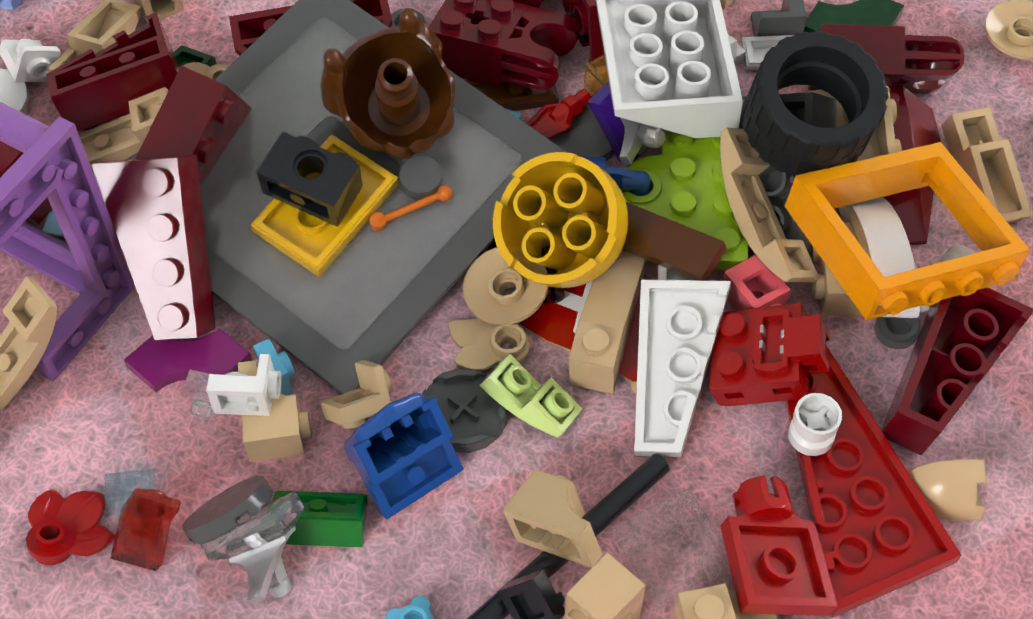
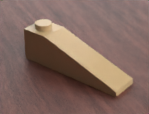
(606, 325)

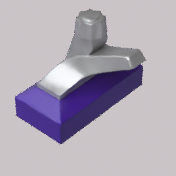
(625, 136)

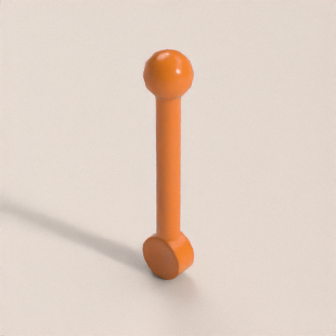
(378, 220)

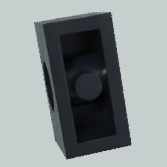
(323, 197)

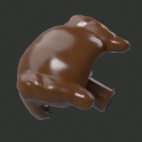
(392, 88)

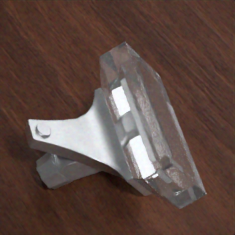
(259, 546)

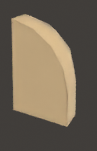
(952, 487)

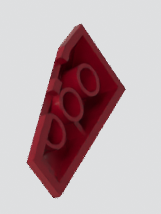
(914, 128)

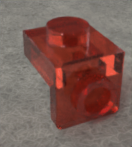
(144, 528)

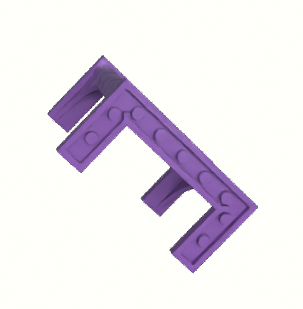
(91, 260)

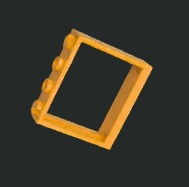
(821, 191)

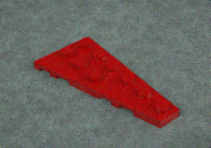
(866, 505)

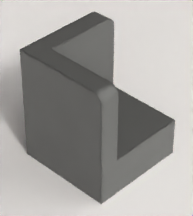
(787, 21)

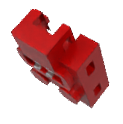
(767, 354)

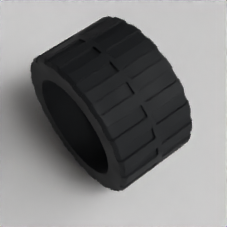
(824, 63)

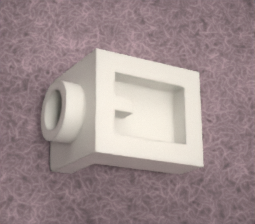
(28, 59)
(245, 394)

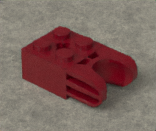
(504, 41)
(906, 60)

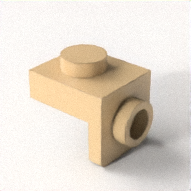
(356, 406)

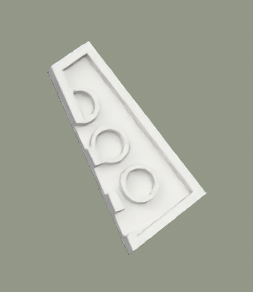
(674, 351)

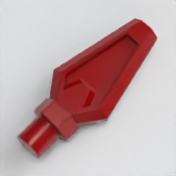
(558, 117)

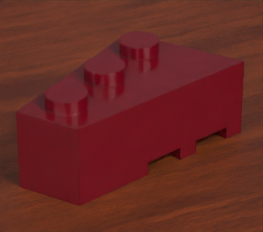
(101, 84)
(195, 119)

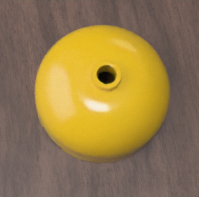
(562, 205)

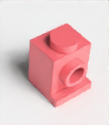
(755, 285)

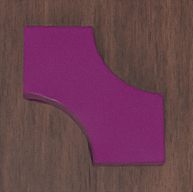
(170, 360)

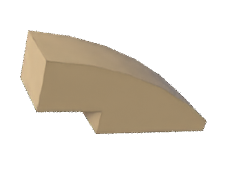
(98, 29)
(987, 161)

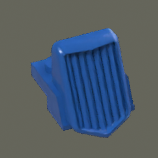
(403, 452)

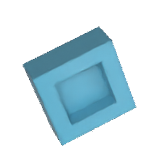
(280, 363)

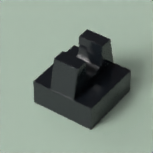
(533, 597)

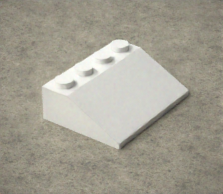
(671, 65)

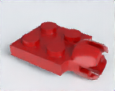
(775, 554)

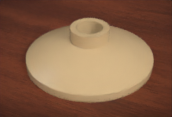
(1011, 28)
(485, 287)

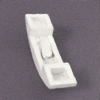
(883, 239)

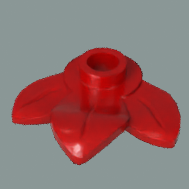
(71, 524)

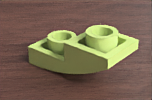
(541, 406)

